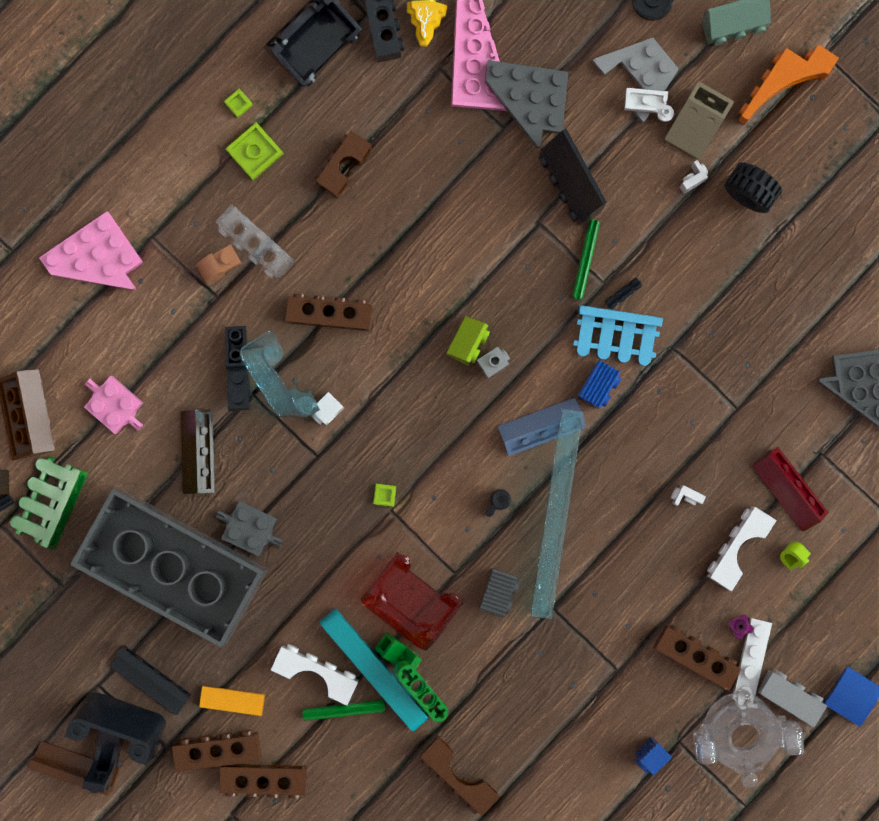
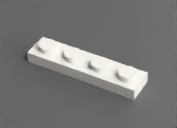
(753, 656)

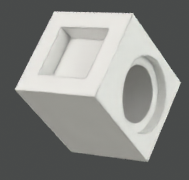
(328, 410)

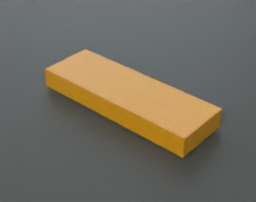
(232, 700)

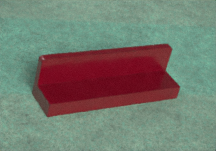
(790, 489)

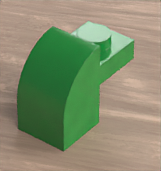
(396, 651)

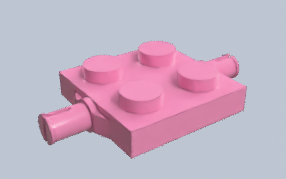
(113, 404)

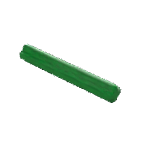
(585, 260)
(343, 710)

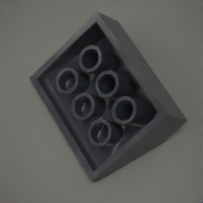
(572, 178)

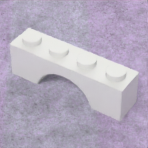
(726, 569)
(339, 684)

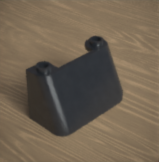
(312, 38)
(122, 720)

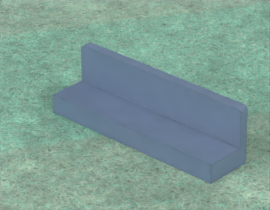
(535, 427)

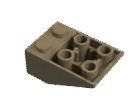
(699, 120)

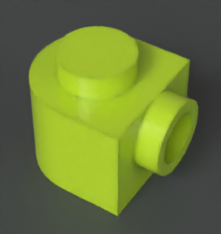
(795, 556)

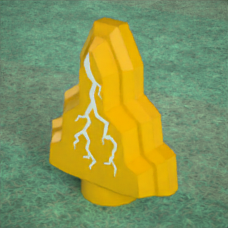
(426, 17)

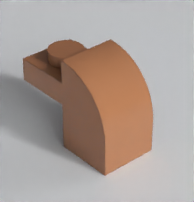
(216, 265)

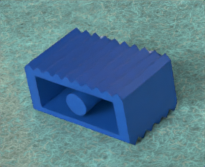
(599, 384)
(652, 756)

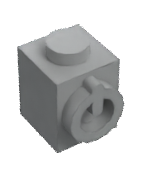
(493, 362)

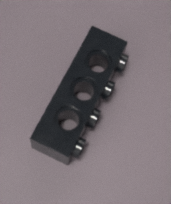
(384, 49)

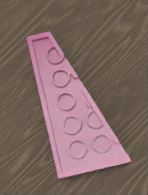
(471, 52)

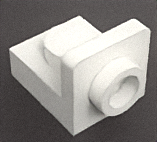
(691, 180)
(690, 496)

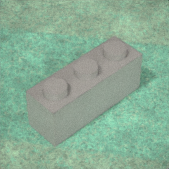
(792, 697)

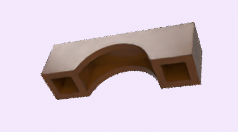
(477, 794)

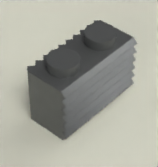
(498, 593)

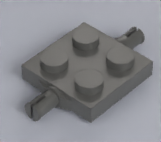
(249, 528)

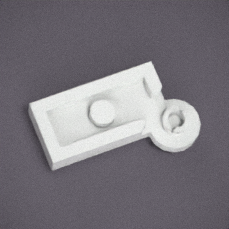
(649, 101)

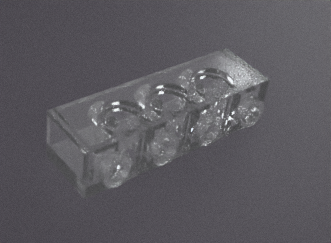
(233, 217)

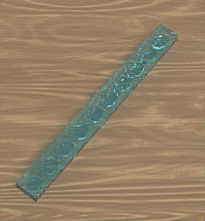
(556, 513)

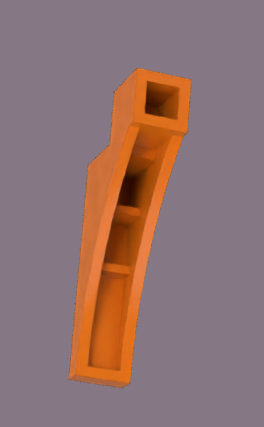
(788, 71)

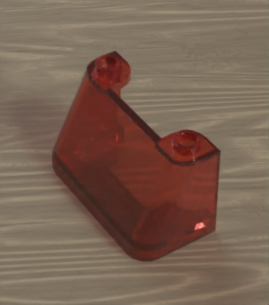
(410, 603)

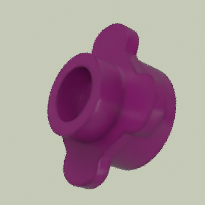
(741, 620)

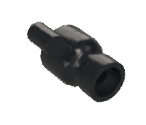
(499, 500)

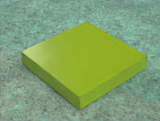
(254, 151)

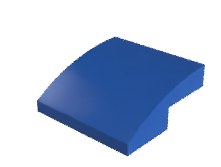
(853, 696)

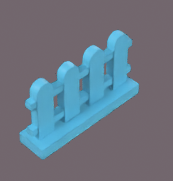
(627, 335)

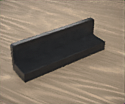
(150, 680)

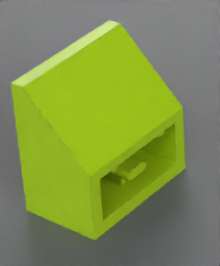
(467, 340)

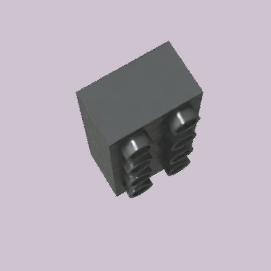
(169, 567)

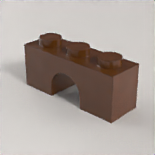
(352, 149)

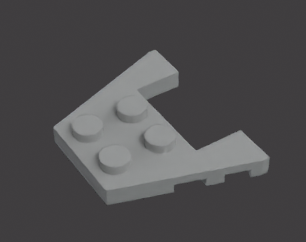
(646, 65)

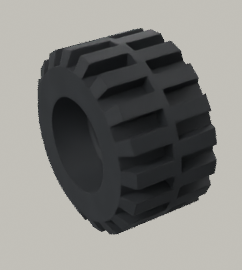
(753, 187)

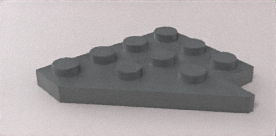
(530, 95)
(856, 382)

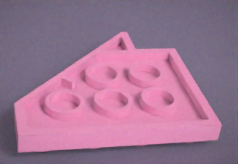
(95, 255)

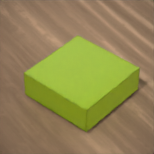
(238, 103)
(384, 495)

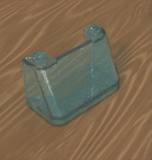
(259, 360)

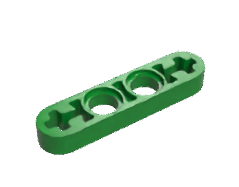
(421, 691)

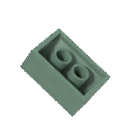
(736, 20)

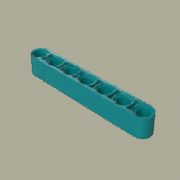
(374, 669)

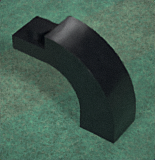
(104, 763)

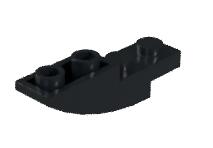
(237, 374)

